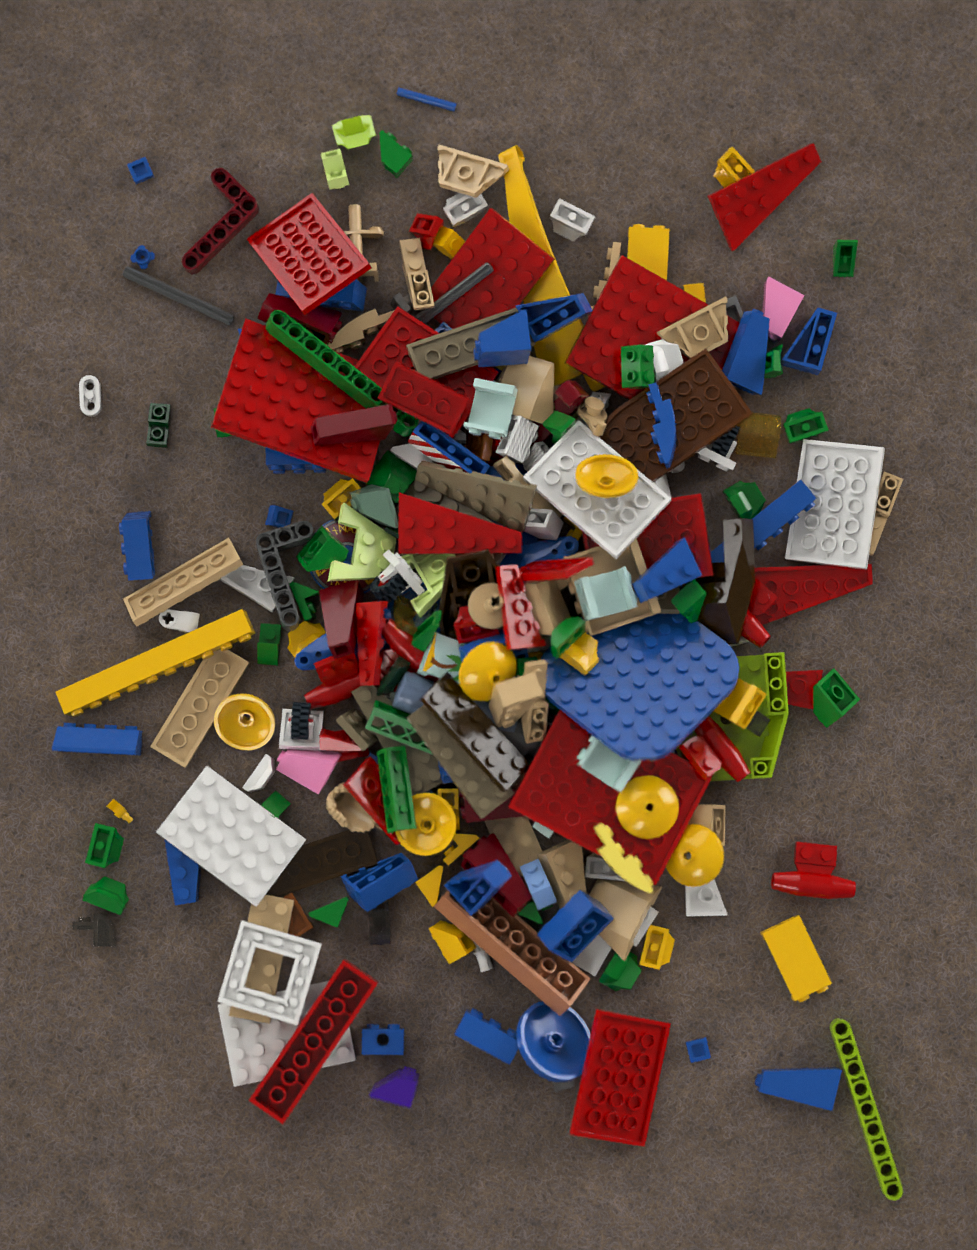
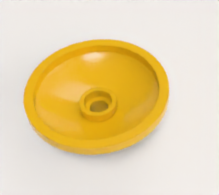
(606, 476)
(482, 665)
(241, 731)
(632, 807)
(443, 825)
(705, 859)

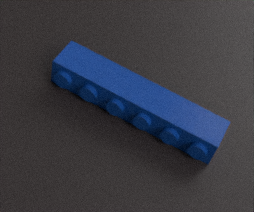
(775, 516)

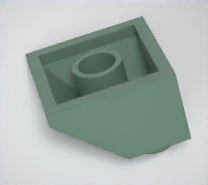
(376, 504)

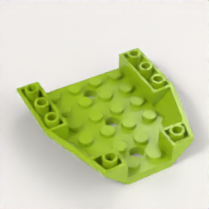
(760, 752)

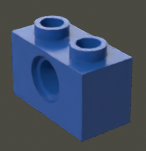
(371, 1046)

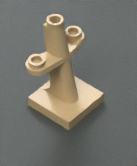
(356, 234)

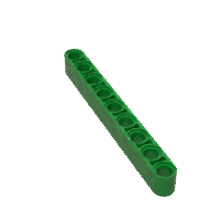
(330, 370)

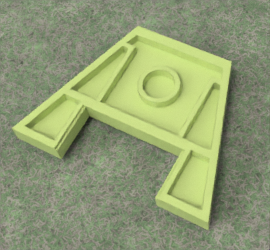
(368, 548)
(431, 570)

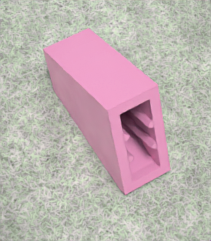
(779, 306)
(308, 767)

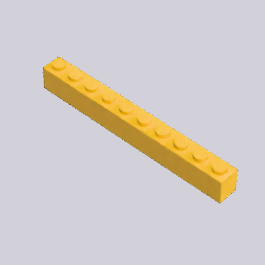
(155, 662)

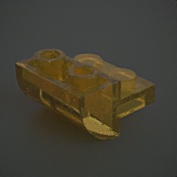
(759, 435)

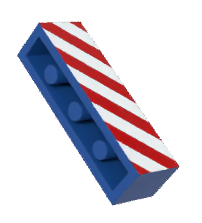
(445, 450)

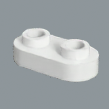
(90, 396)

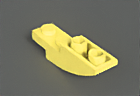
(627, 867)

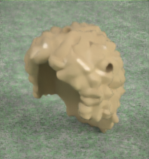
(348, 811)

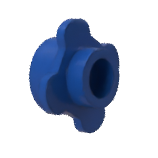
(142, 251)

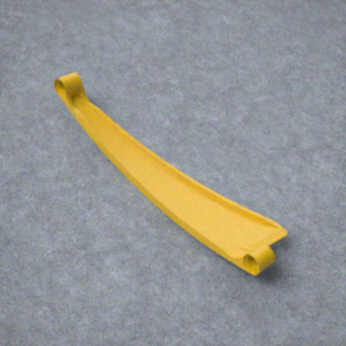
(551, 285)

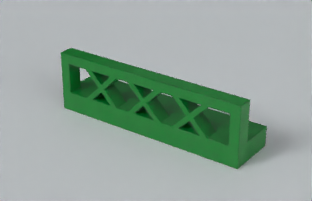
(397, 717)
(396, 789)

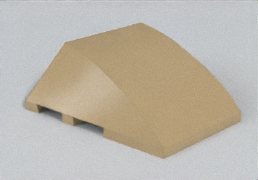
(534, 388)
(628, 908)

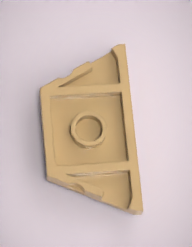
(467, 172)
(699, 330)

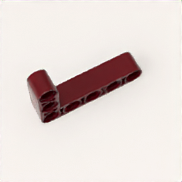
(224, 223)
(569, 398)

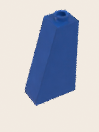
(747, 353)
(803, 1085)

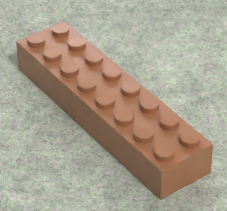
(518, 951)

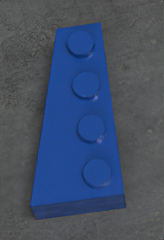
(350, 297)
(184, 875)

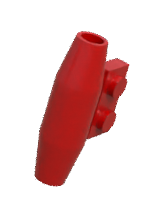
(760, 603)
(400, 646)
(338, 680)
(714, 751)
(813, 874)

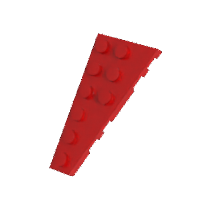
(440, 530)
(808, 586)

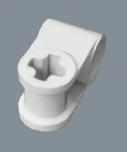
(183, 620)

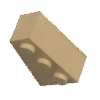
(513, 699)
(564, 870)

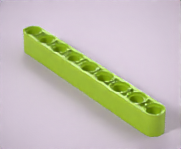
(872, 1116)

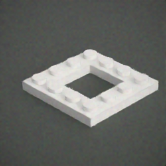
(284, 1009)

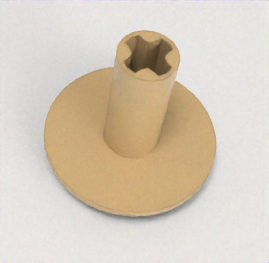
(481, 609)

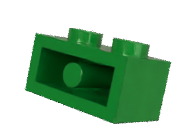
(637, 366)

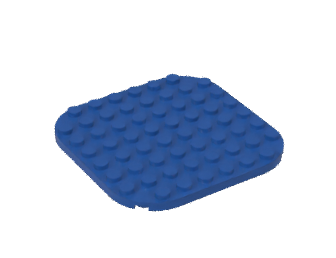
(649, 684)

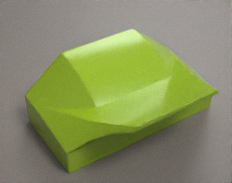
(354, 131)

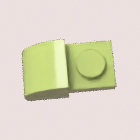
(334, 169)

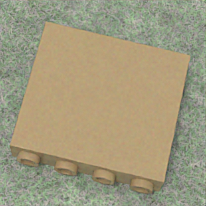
(604, 563)

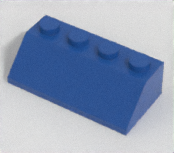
(98, 740)

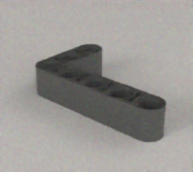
(278, 571)

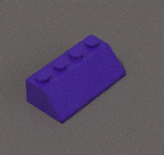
(397, 1087)

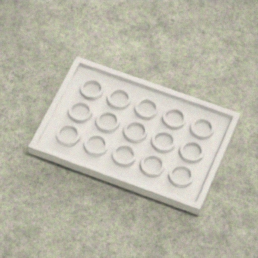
(846, 489)
(608, 521)
(231, 836)
(256, 1045)

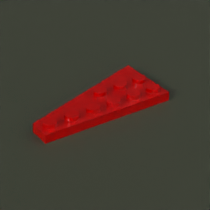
(754, 197)

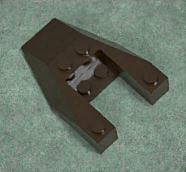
(461, 578)
(731, 584)

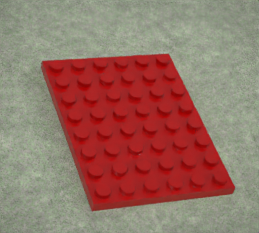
(631, 313)
(277, 396)
(574, 801)

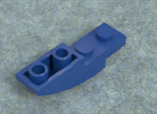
(665, 431)

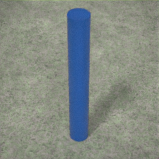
(426, 99)

